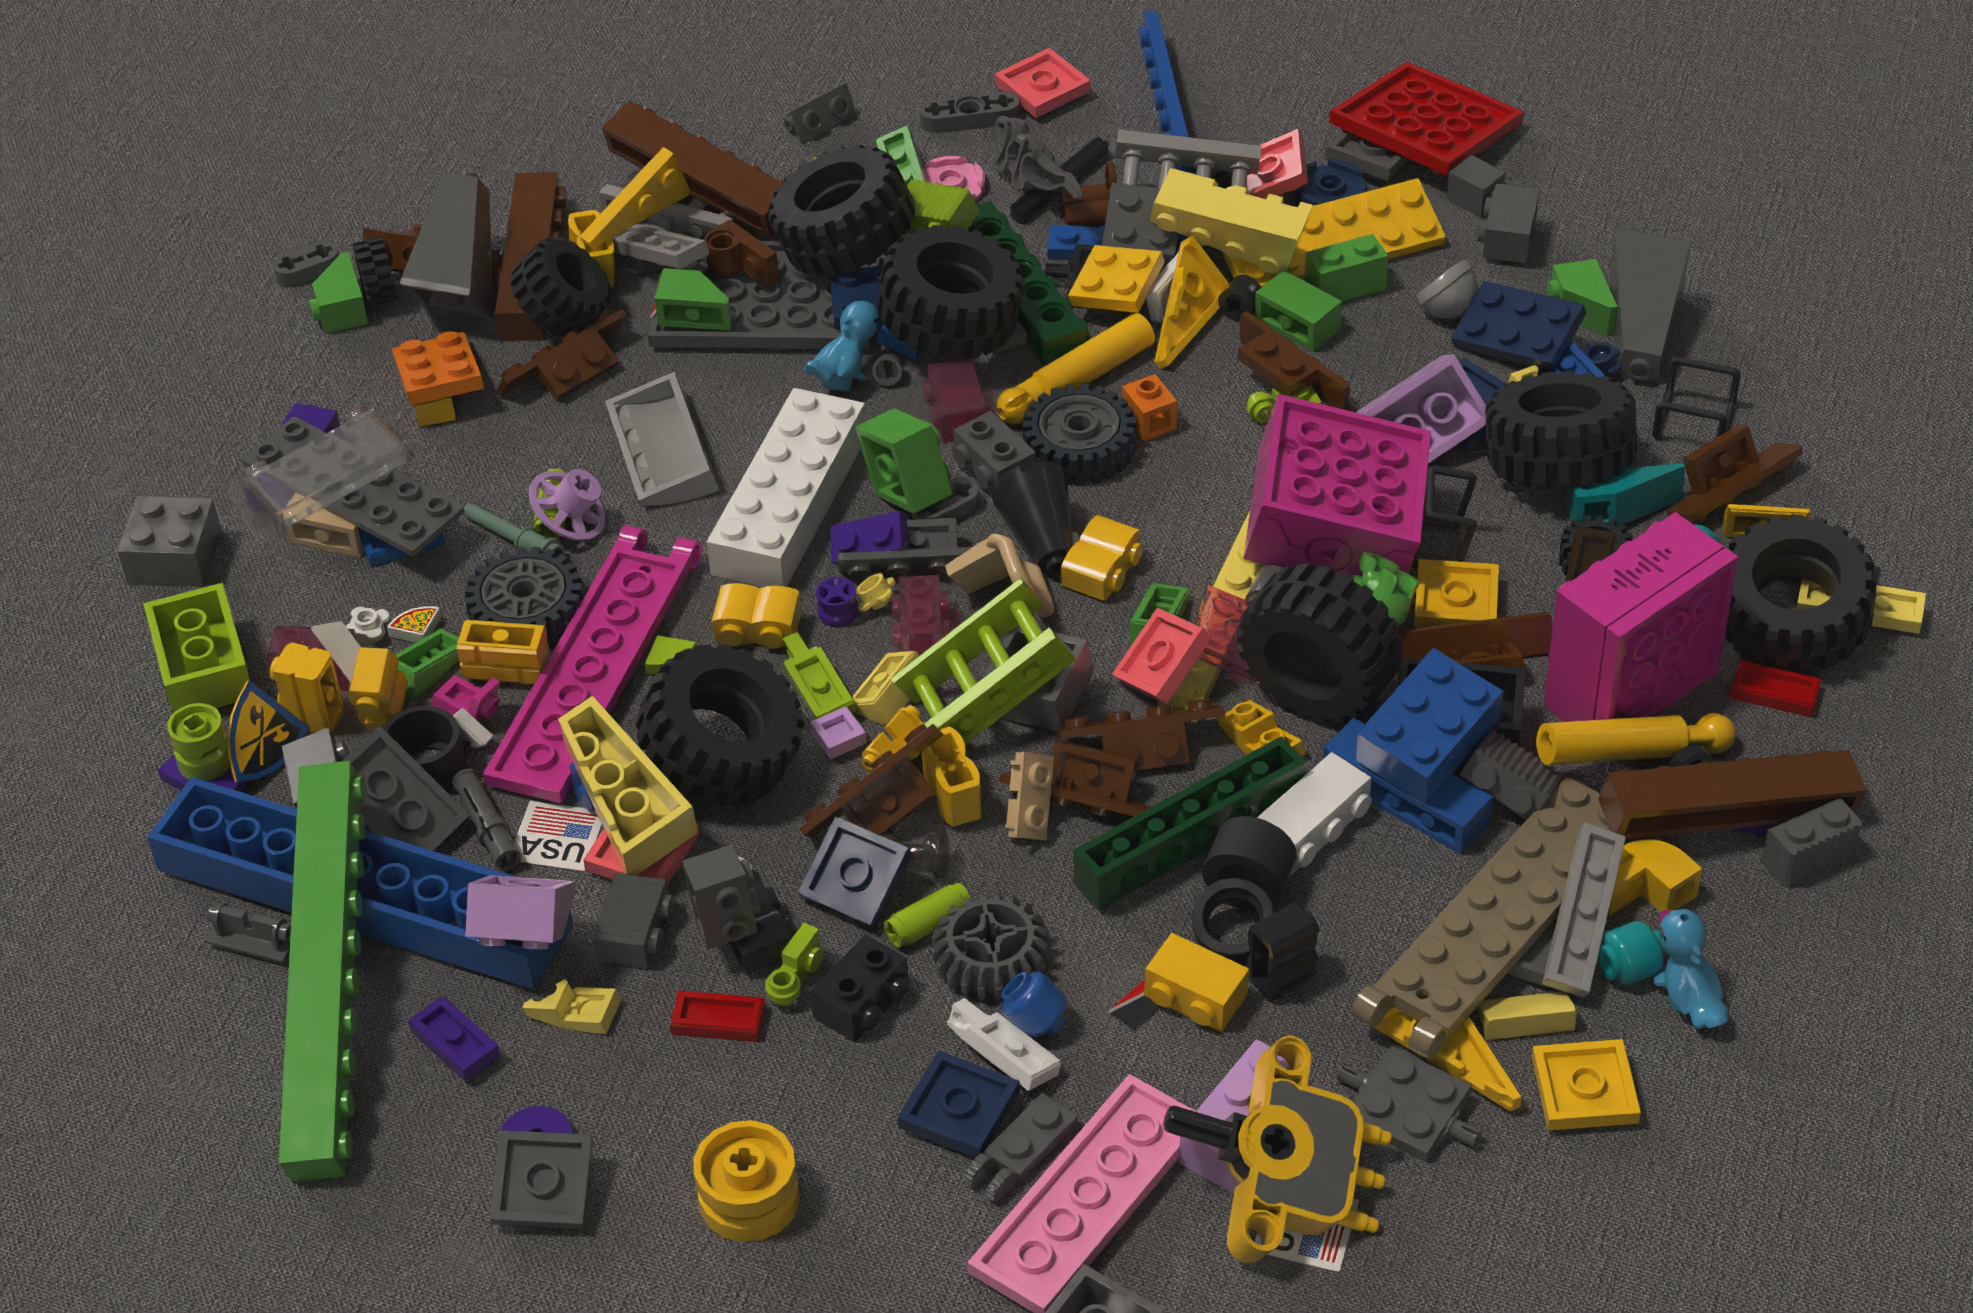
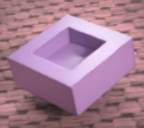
(838, 732)

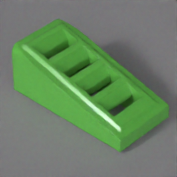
(1158, 592)
(425, 663)

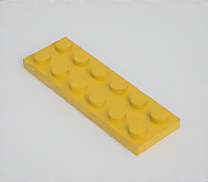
(1395, 214)

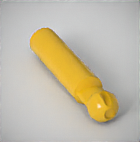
(1079, 365)
(1630, 738)

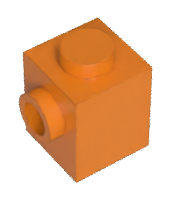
(1152, 406)

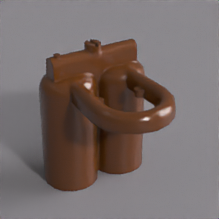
(1093, 206)

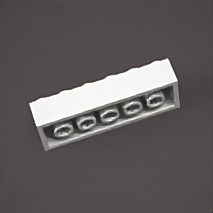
(786, 490)

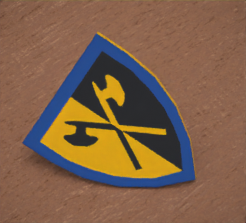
(258, 732)

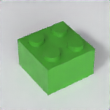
(904, 460)

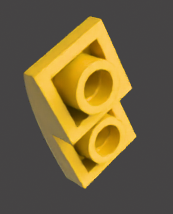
(1255, 726)

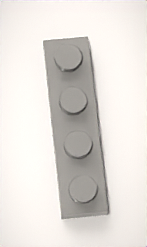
(660, 247)
(1583, 910)

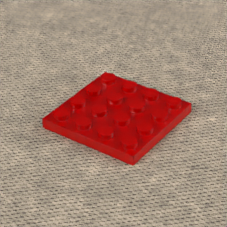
(1426, 117)

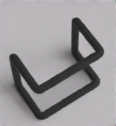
(1665, 405)
(1446, 520)

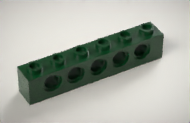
(1044, 314)
(1183, 823)

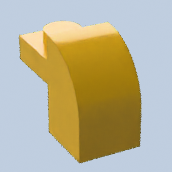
(1657, 873)

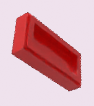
(1775, 688)
(718, 1016)

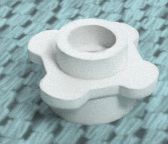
(368, 624)

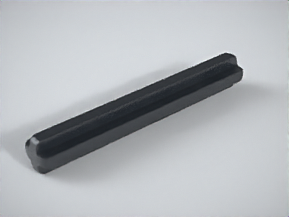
(1076, 165)

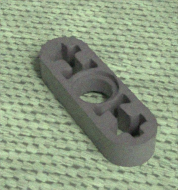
(947, 114)

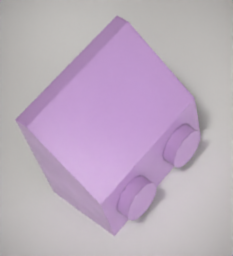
(518, 910)

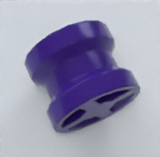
(836, 602)

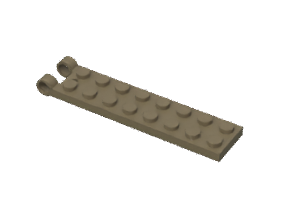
(1485, 924)

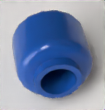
(1034, 1004)

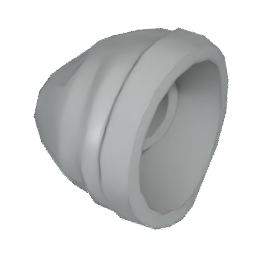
(1450, 293)

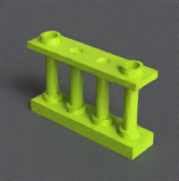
(1002, 688)

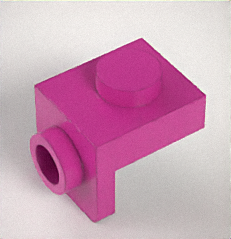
(461, 694)

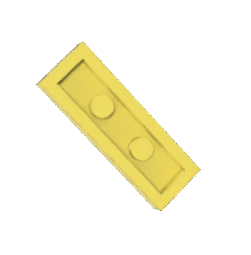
(1893, 606)

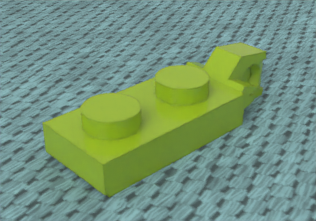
(815, 678)

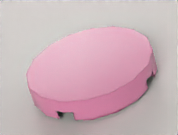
(967, 175)

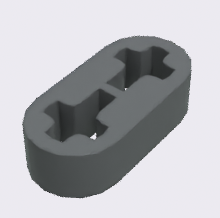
(304, 263)
(958, 505)

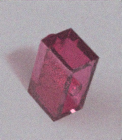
(953, 394)

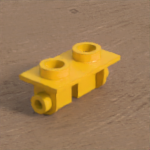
(898, 728)

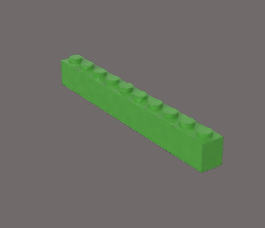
(322, 973)

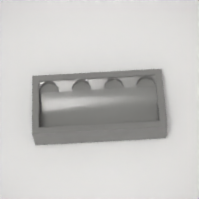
(661, 443)

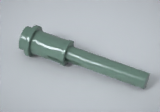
(521, 537)

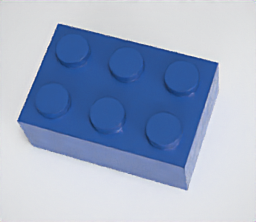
(1429, 725)

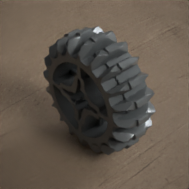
(967, 958)

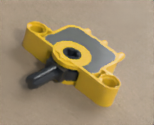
(1289, 1154)

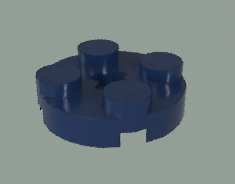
(1338, 174)

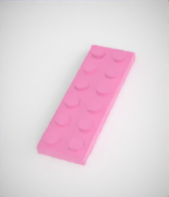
(1081, 1198)

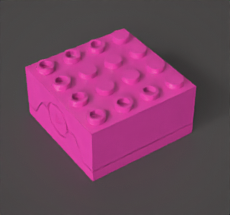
(1336, 488)
(1640, 625)

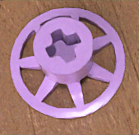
(572, 499)

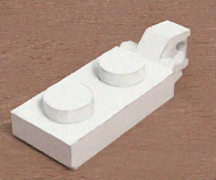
(1003, 1045)

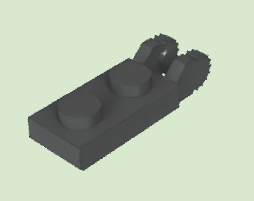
(1022, 1146)

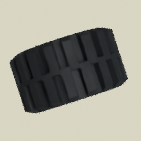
(560, 286)

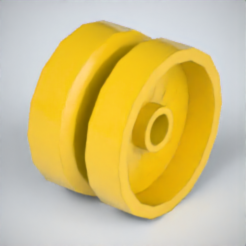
(746, 1181)

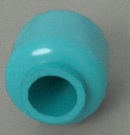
(1631, 953)

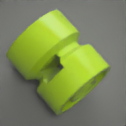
(199, 741)

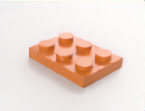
(437, 367)

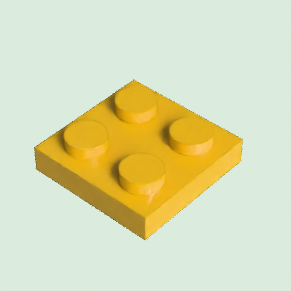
(1116, 278)
(1455, 592)
(1585, 1084)

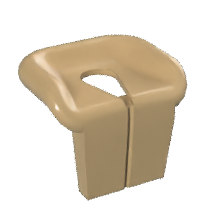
(993, 561)

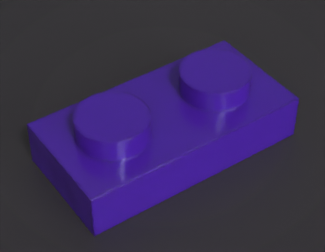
(870, 534)
(454, 1038)

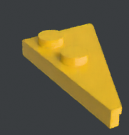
(650, 191)
(1190, 300)
(1461, 1056)

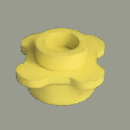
(875, 592)

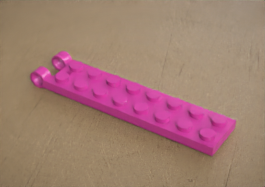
(591, 660)

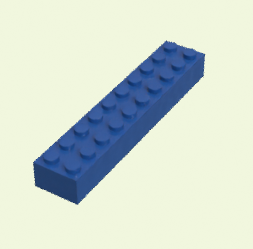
(406, 890)

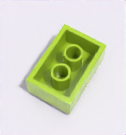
(197, 647)

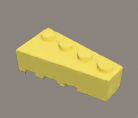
(1231, 219)
(630, 794)

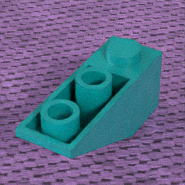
(1628, 495)

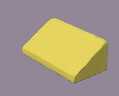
(878, 695)
(1527, 1015)

